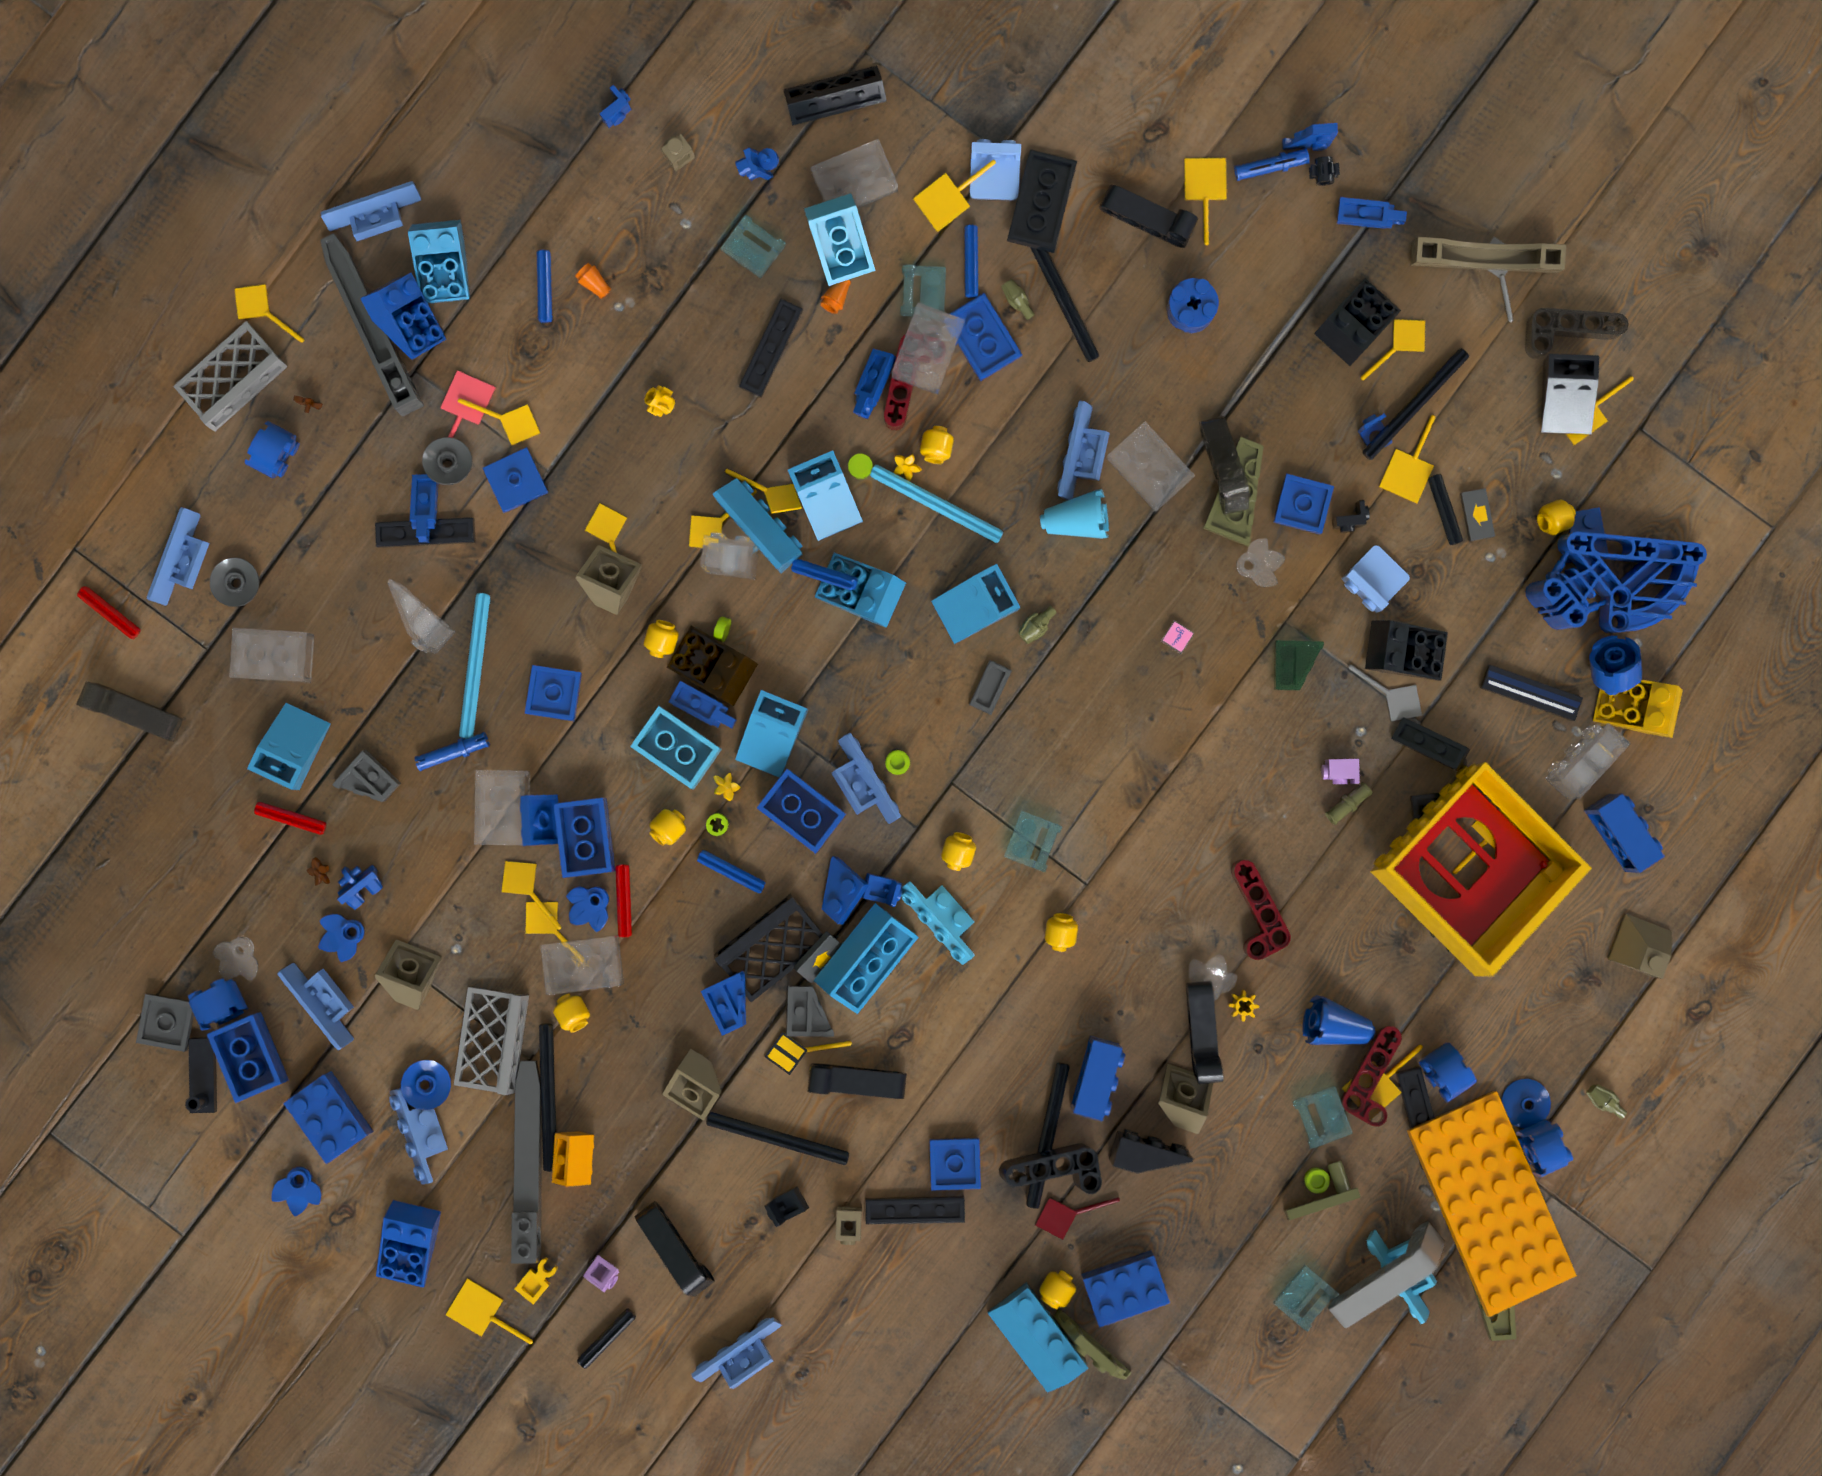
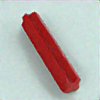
(108, 612)
(290, 818)
(623, 900)

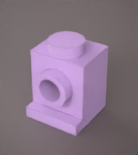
(1340, 770)
(601, 1274)

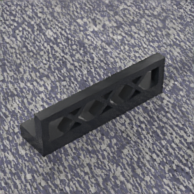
(835, 97)

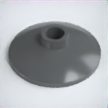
(447, 450)
(224, 576)

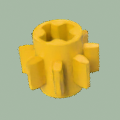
(659, 401)
(1235, 1005)

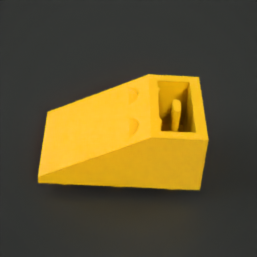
(1644, 708)

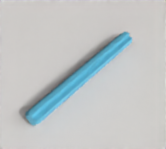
(936, 503)
(474, 665)

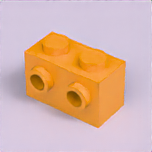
(572, 1158)

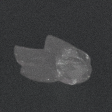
(1263, 562)
(235, 962)
(1216, 972)

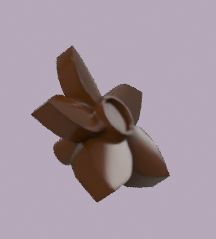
(308, 402)
(318, 870)

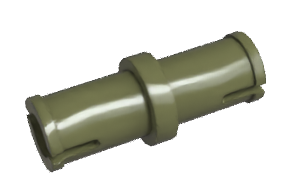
(1348, 803)

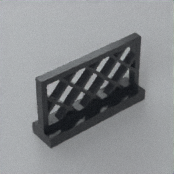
(757, 931)

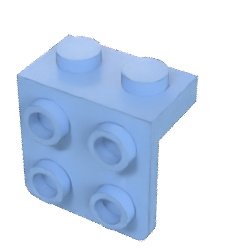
(1000, 180)
(1375, 579)

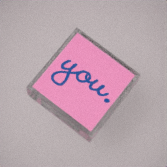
(1177, 637)

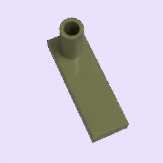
(1343, 1195)

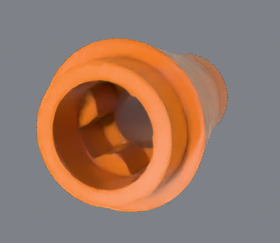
(593, 280)
(835, 296)

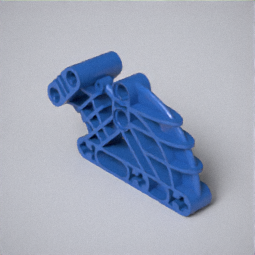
(1565, 594)

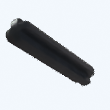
(1445, 509)
(606, 1338)

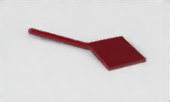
(1058, 1218)

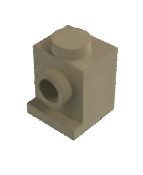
(677, 152)
(845, 1235)

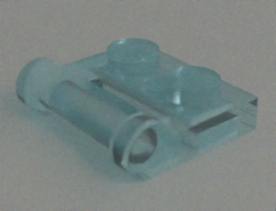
(749, 253)
(932, 287)
(1025, 838)
(1330, 1114)
(1300, 1292)

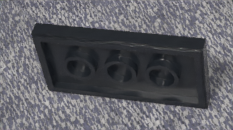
(1042, 201)

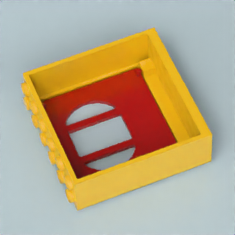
(1492, 908)

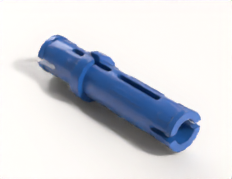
(1300, 157)
(452, 751)

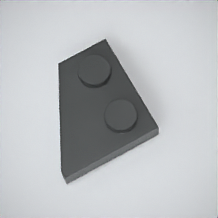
(368, 778)
(805, 1013)

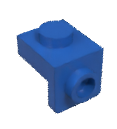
(616, 112)
(882, 889)

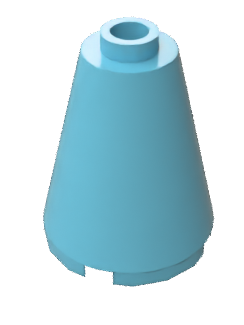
(1078, 517)

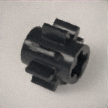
(1324, 170)

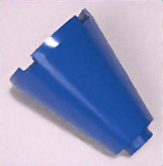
(1334, 1024)

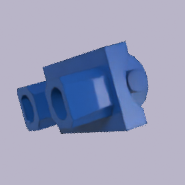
(757, 163)
(350, 892)

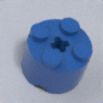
(1199, 293)
(271, 450)
(1615, 664)
(217, 1004)
(1447, 1071)
(1544, 1147)

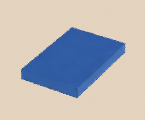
(985, 338)

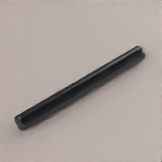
(1066, 304)
(1415, 404)
(547, 1080)
(1049, 1128)
(777, 1138)

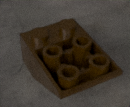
(712, 665)

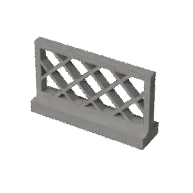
(239, 393)
(511, 1038)

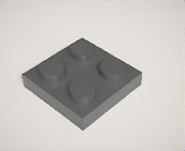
(165, 1022)

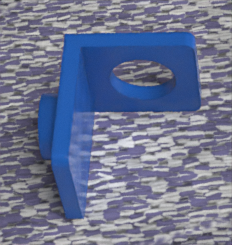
(1371, 424)

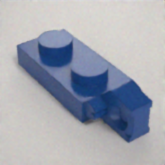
(1368, 213)
(873, 382)
(423, 506)
(701, 706)

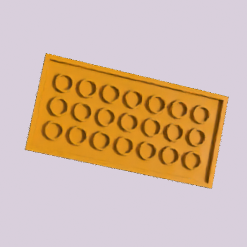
(1491, 1203)

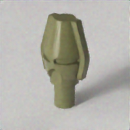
(1017, 298)
(1036, 625)
(1605, 1100)

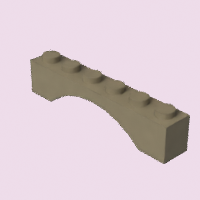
(1484, 256)

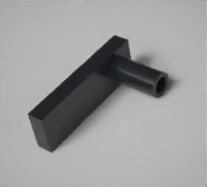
(1431, 744)
(202, 1077)

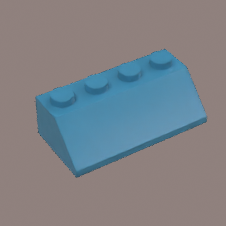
(758, 525)
(866, 958)
(1038, 1338)

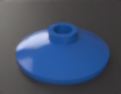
(438, 1081)
(1515, 1097)

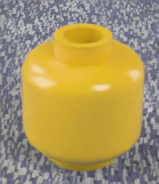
(936, 445)
(1556, 517)
(661, 638)
(667, 827)
(958, 851)
(1061, 932)
(571, 1013)
(1057, 1289)

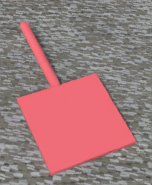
(471, 390)

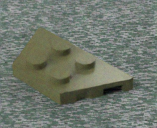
(1086, 1344)

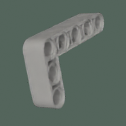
(1392, 1279)

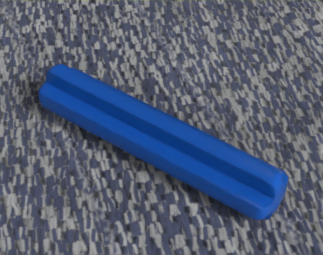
(971, 261)
(544, 286)
(824, 574)
(731, 871)

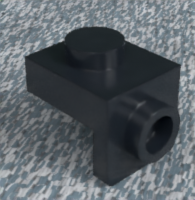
(1349, 523)
(786, 1206)

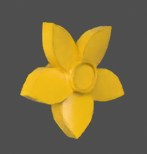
(906, 466)
(726, 787)

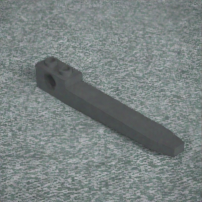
(378, 345)
(527, 1166)

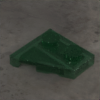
(1294, 663)

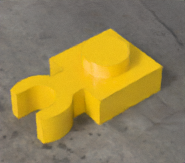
(534, 1282)

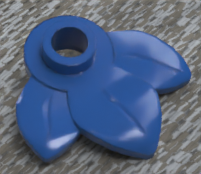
(586, 909)
(338, 936)
(296, 1193)

